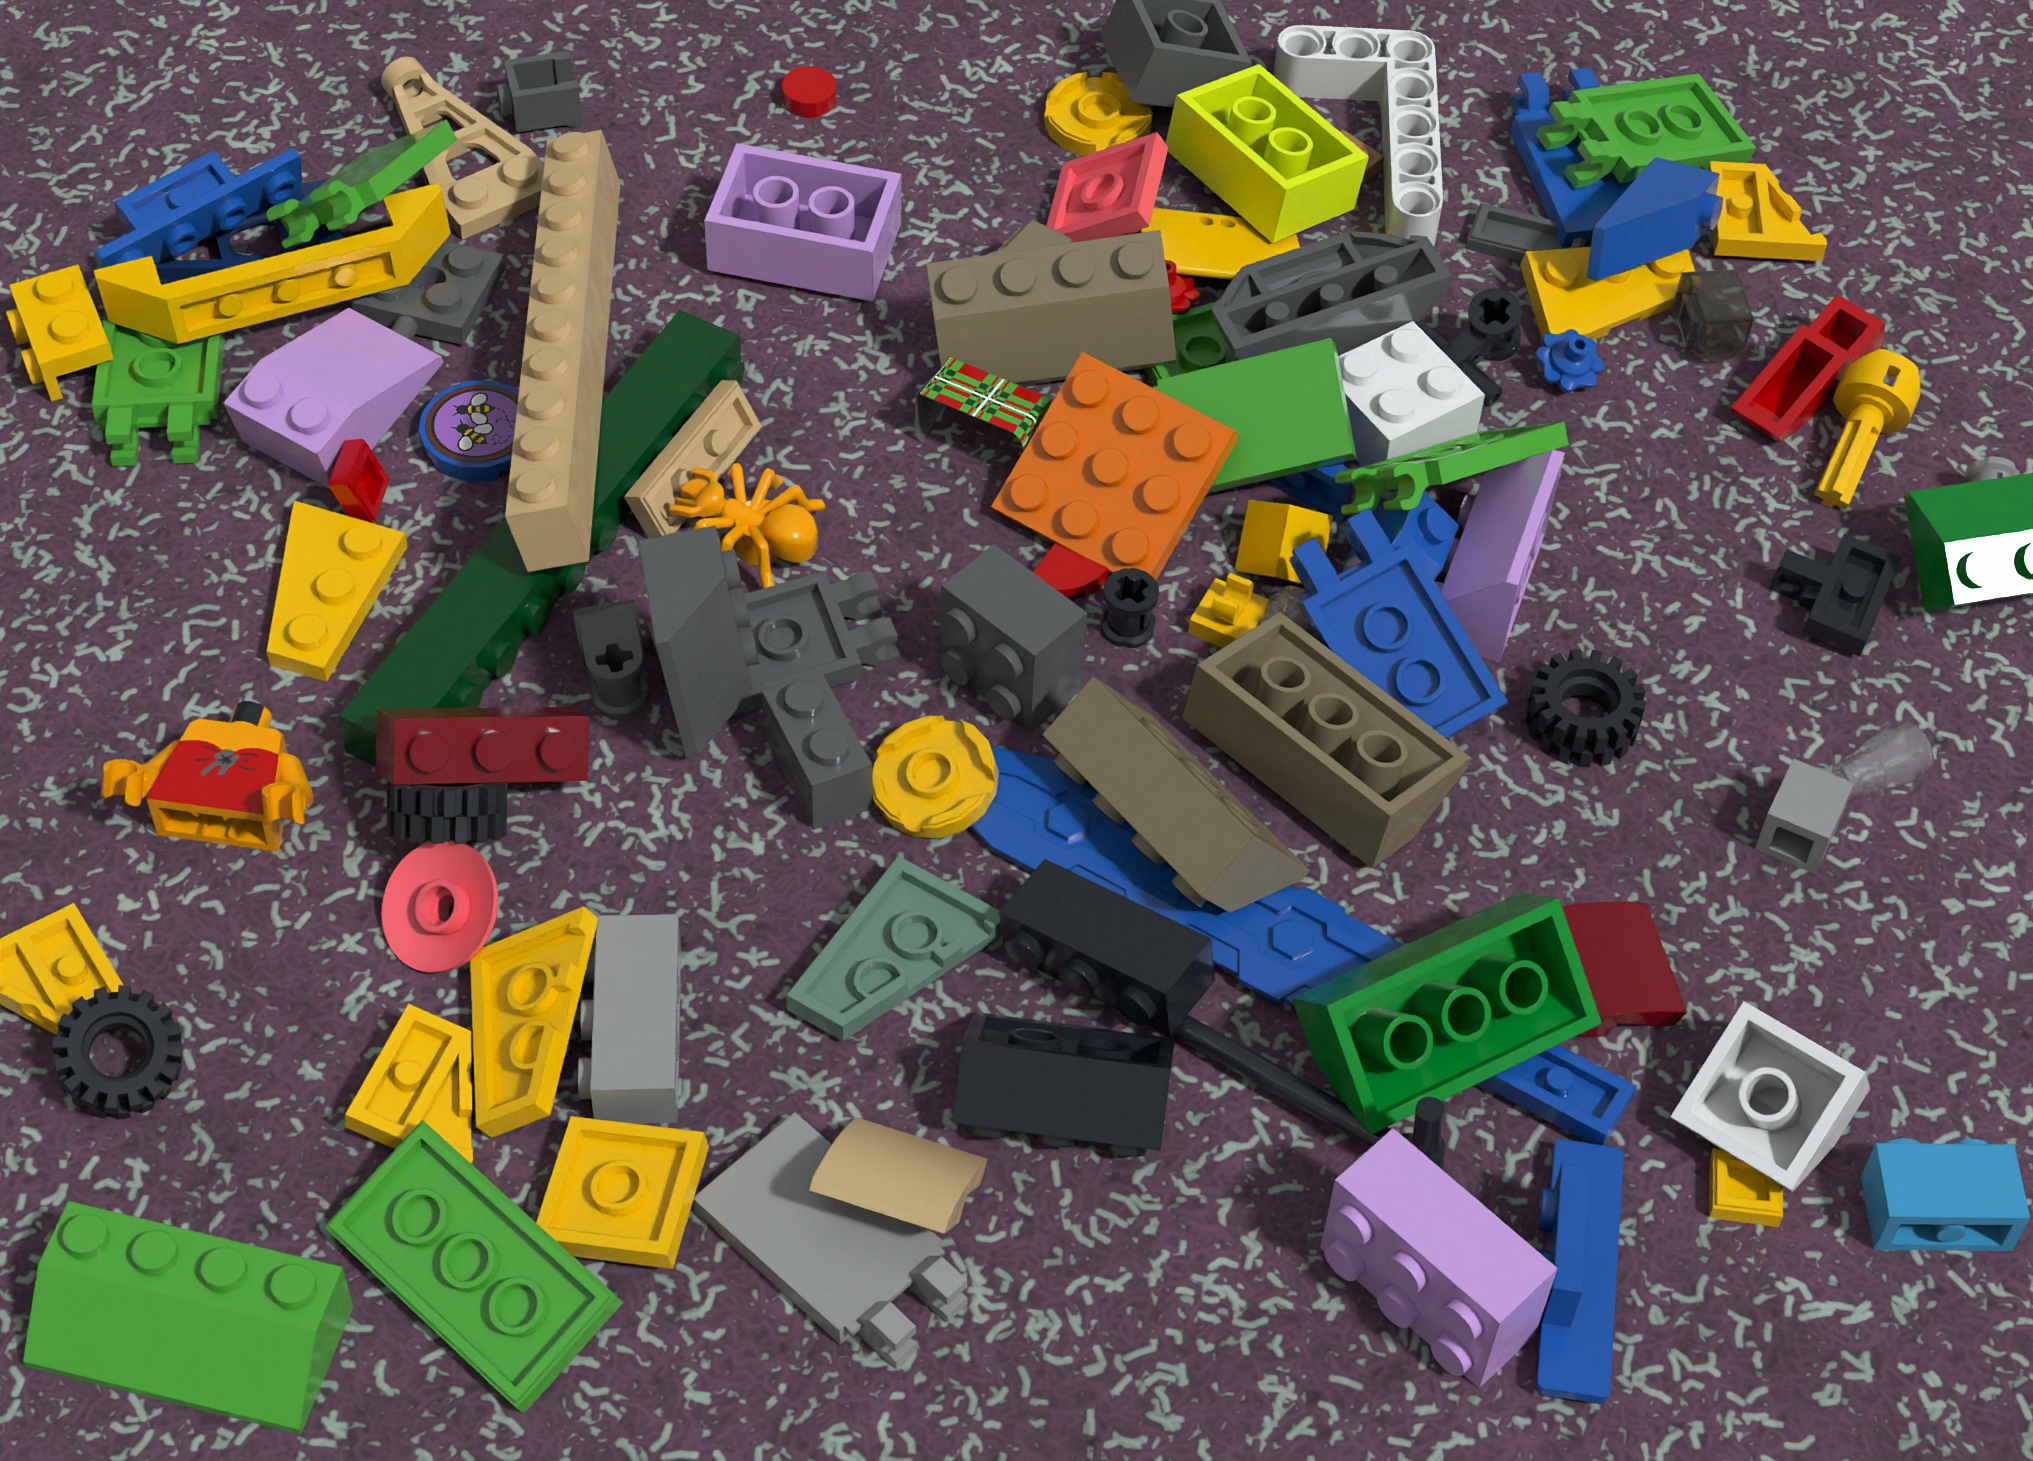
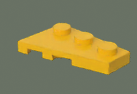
(1569, 300)
(327, 587)
(523, 1017)

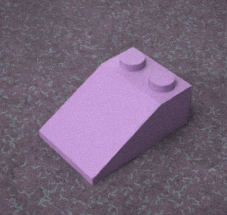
(328, 388)

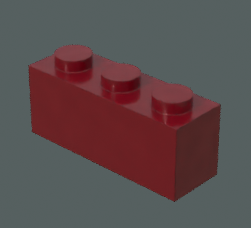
(481, 745)

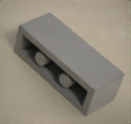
(633, 1020)

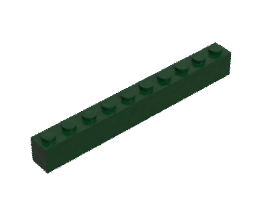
(494, 600)

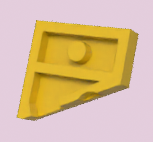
(1760, 217)
(52, 967)
(415, 1079)

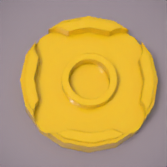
(1098, 124)
(934, 777)

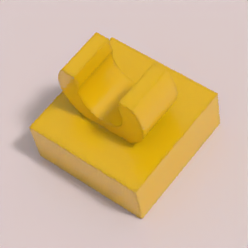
(1227, 611)

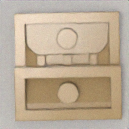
(898, 1175)

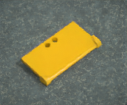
(1212, 242)

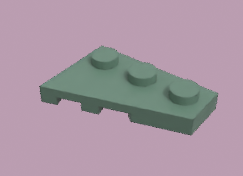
(890, 948)

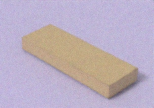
(707, 441)

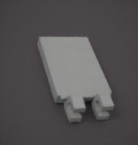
(824, 1252)

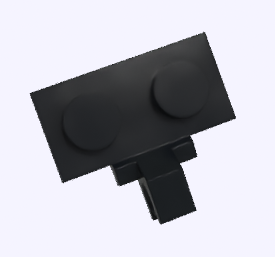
(1839, 592)

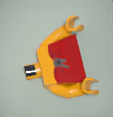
(219, 782)

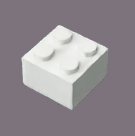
(1406, 395)

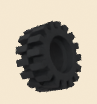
(1578, 734)
(447, 812)
(109, 1011)

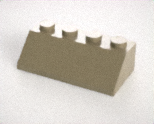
(1043, 306)
(1323, 737)
(1170, 801)

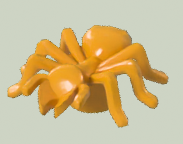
(761, 526)

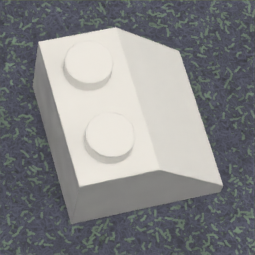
(1772, 1097)

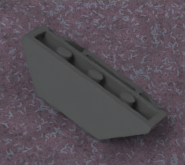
(1333, 289)

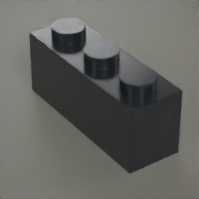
(1107, 947)

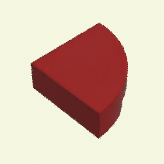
(1071, 572)

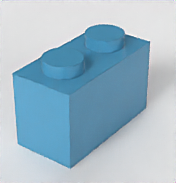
(1944, 1196)

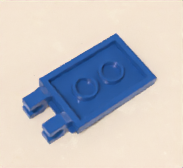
(1572, 209)
(1396, 628)

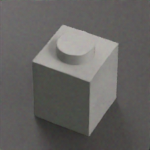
(1804, 815)

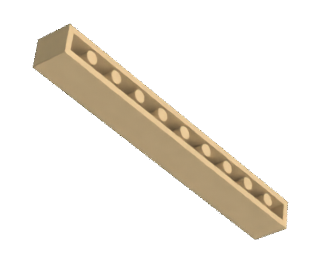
(564, 354)

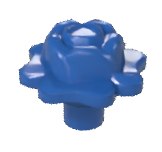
(1569, 360)

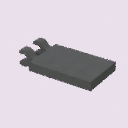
(804, 631)

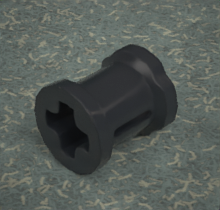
(1129, 599)

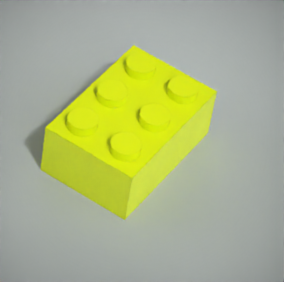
(1266, 152)

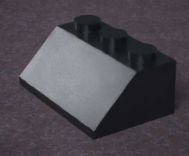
(1063, 1083)

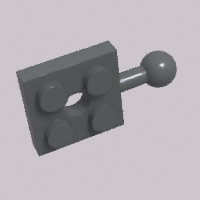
(448, 309)

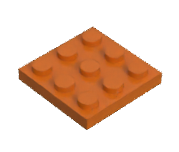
(1115, 469)

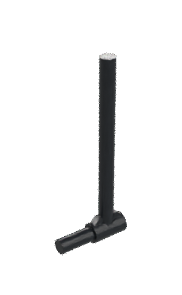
(1307, 1097)

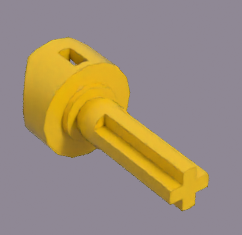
(1869, 410)

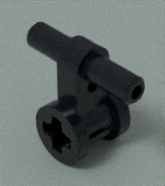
(1491, 336)

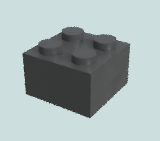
(1171, 47)
(1011, 638)

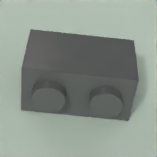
(817, 750)

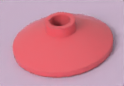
(419, 904)

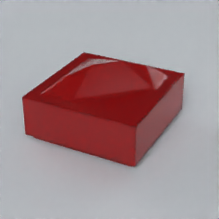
(359, 481)

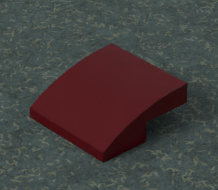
(1624, 965)

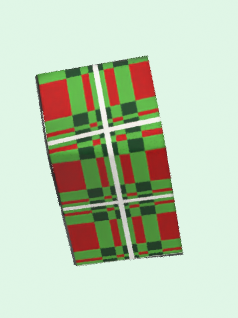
(982, 397)

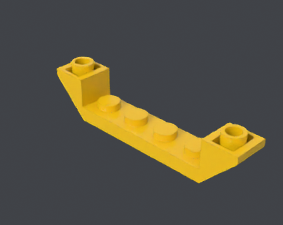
(279, 283)

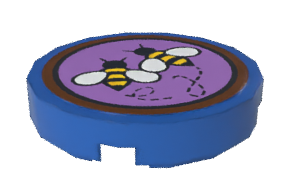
(470, 429)

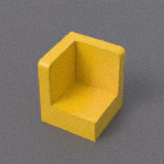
(1272, 534)

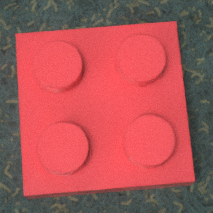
(1109, 190)

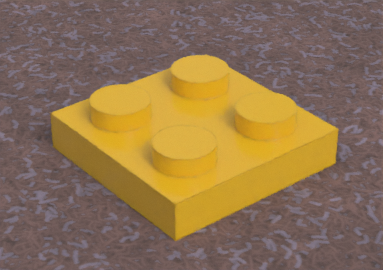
(623, 1190)

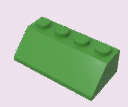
(185, 1317)

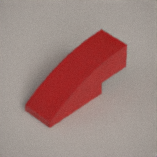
(1808, 369)

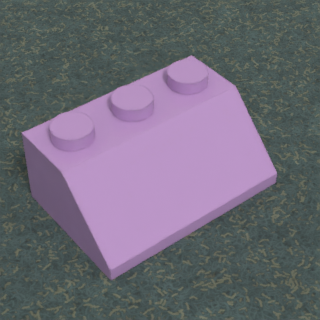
(1499, 548)

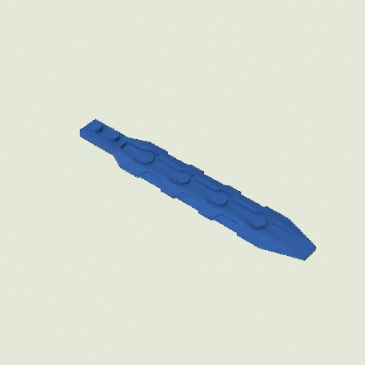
(1272, 944)

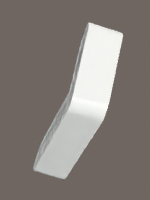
(1386, 68)

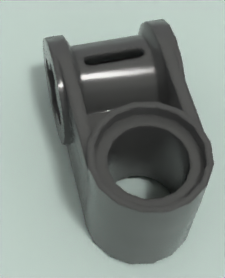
(613, 657)

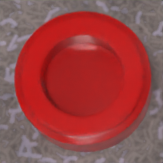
(809, 91)

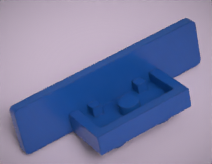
(194, 203)
(1583, 1243)

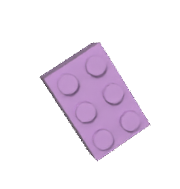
(803, 222)
(1436, 1258)

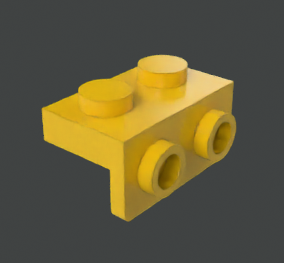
(59, 324)

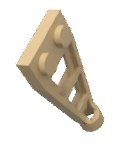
(482, 197)

